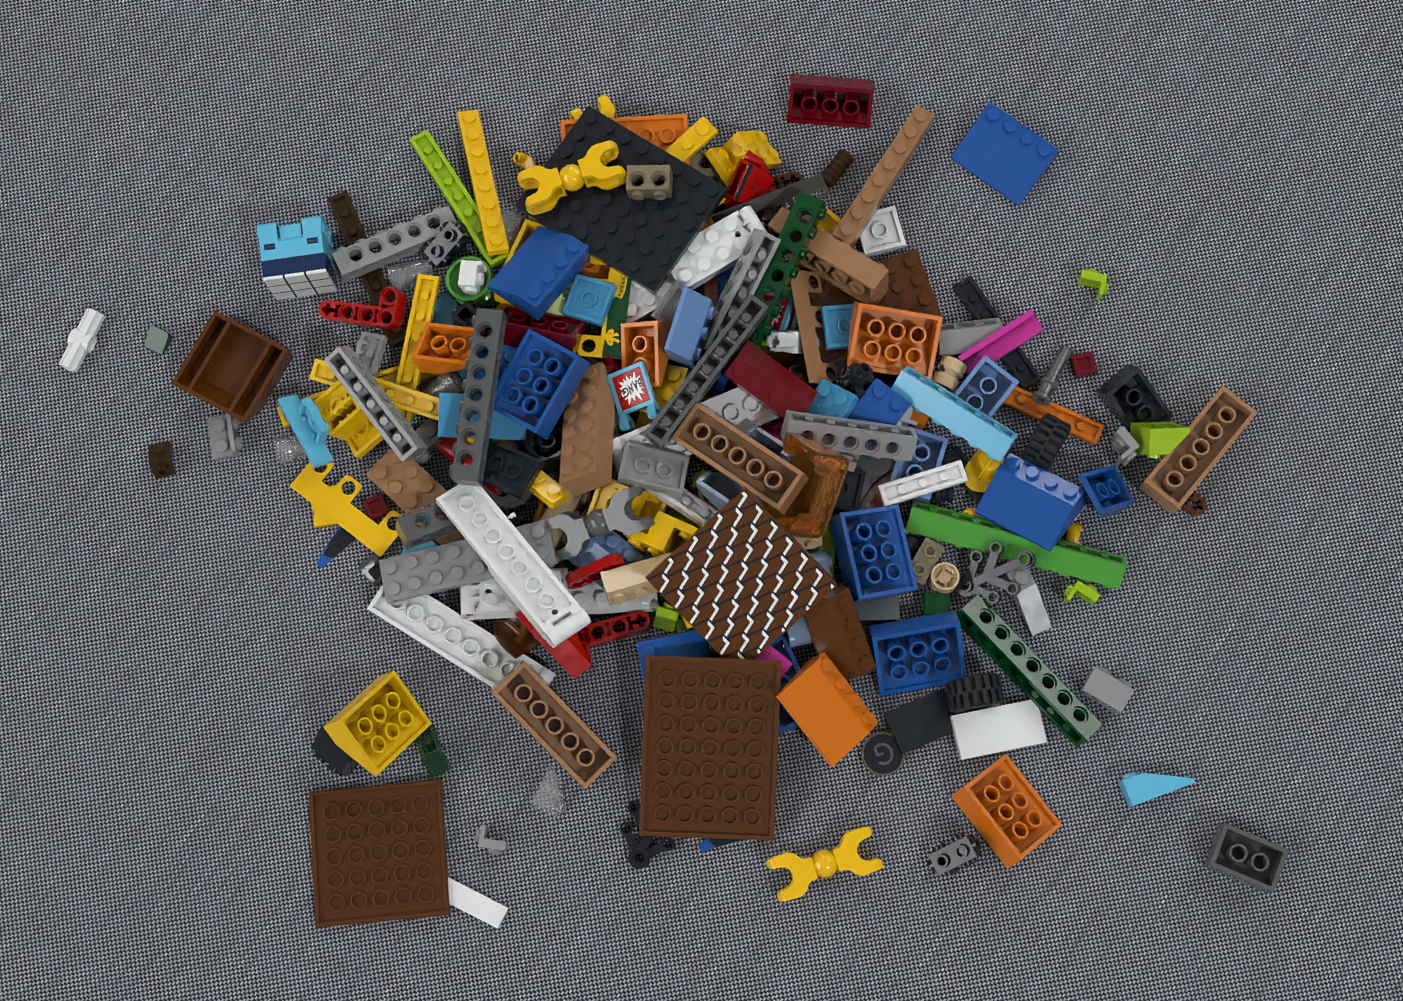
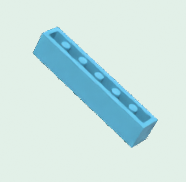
(954, 414)

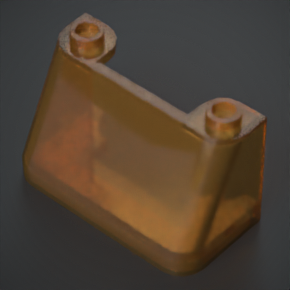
(815, 503)

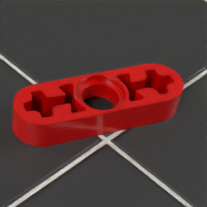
(591, 572)

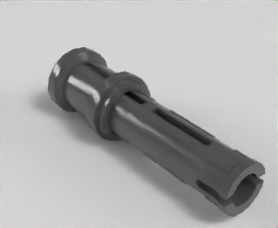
(1049, 383)

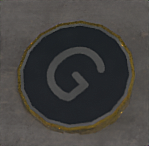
(881, 754)

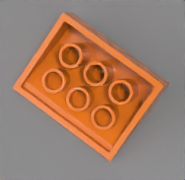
(893, 339)
(827, 708)
(1006, 811)

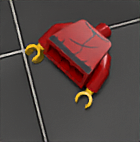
(749, 179)

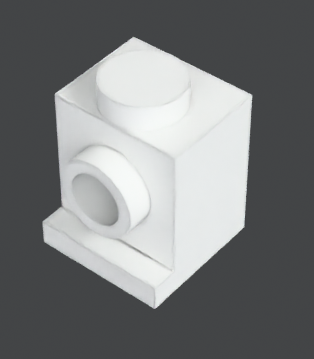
(471, 276)

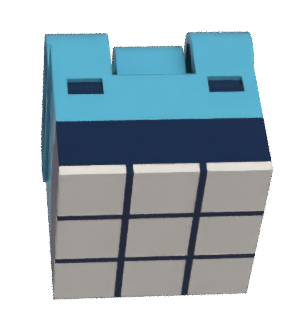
(297, 258)

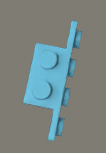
(308, 427)

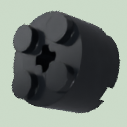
(546, 450)

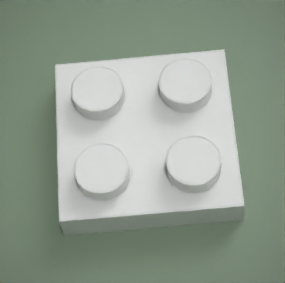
(882, 233)

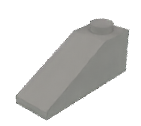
(961, 336)
(1029, 601)

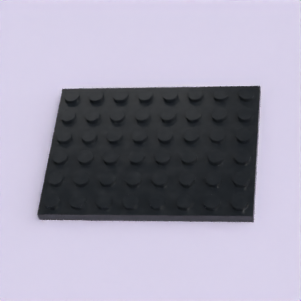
(627, 234)

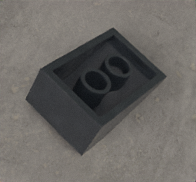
(1133, 398)

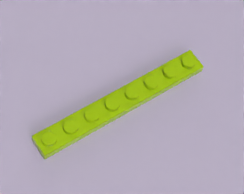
(453, 191)

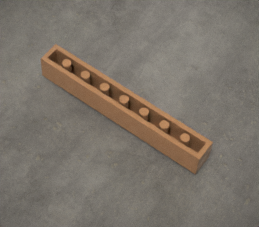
(884, 176)

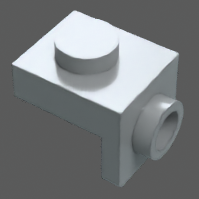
(493, 846)

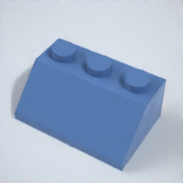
(689, 327)
(927, 455)
(603, 546)

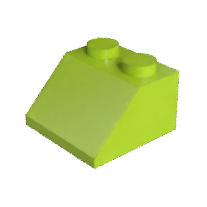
(1158, 437)

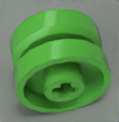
(482, 298)

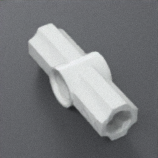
(82, 340)
(787, 341)

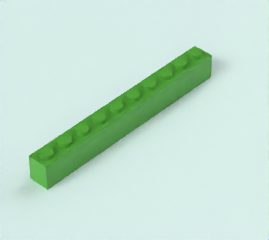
(978, 533)

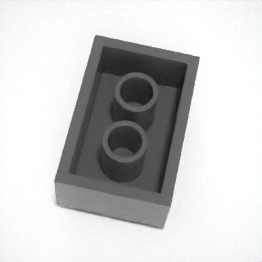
(1246, 858)

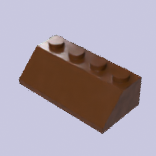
(839, 633)

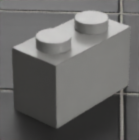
(1107, 690)

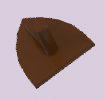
(514, 638)

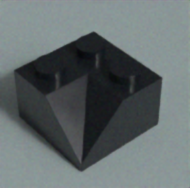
(328, 751)

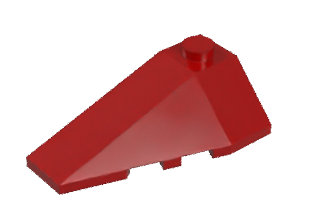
(569, 653)

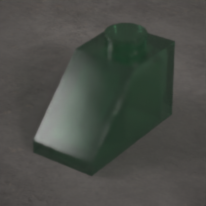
(433, 752)

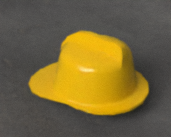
(981, 471)

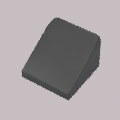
(371, 569)

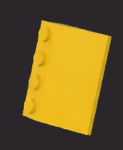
(378, 723)

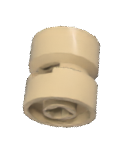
(949, 372)
(943, 578)

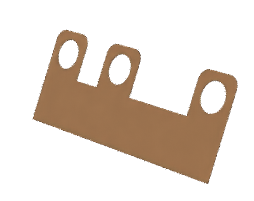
(807, 322)

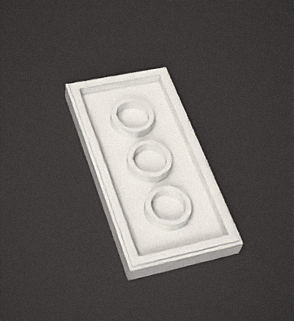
(998, 729)

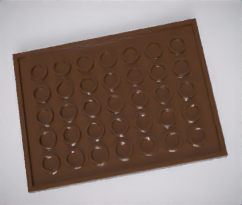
(710, 747)

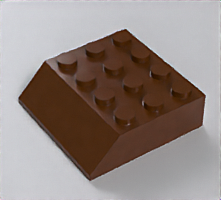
(232, 368)

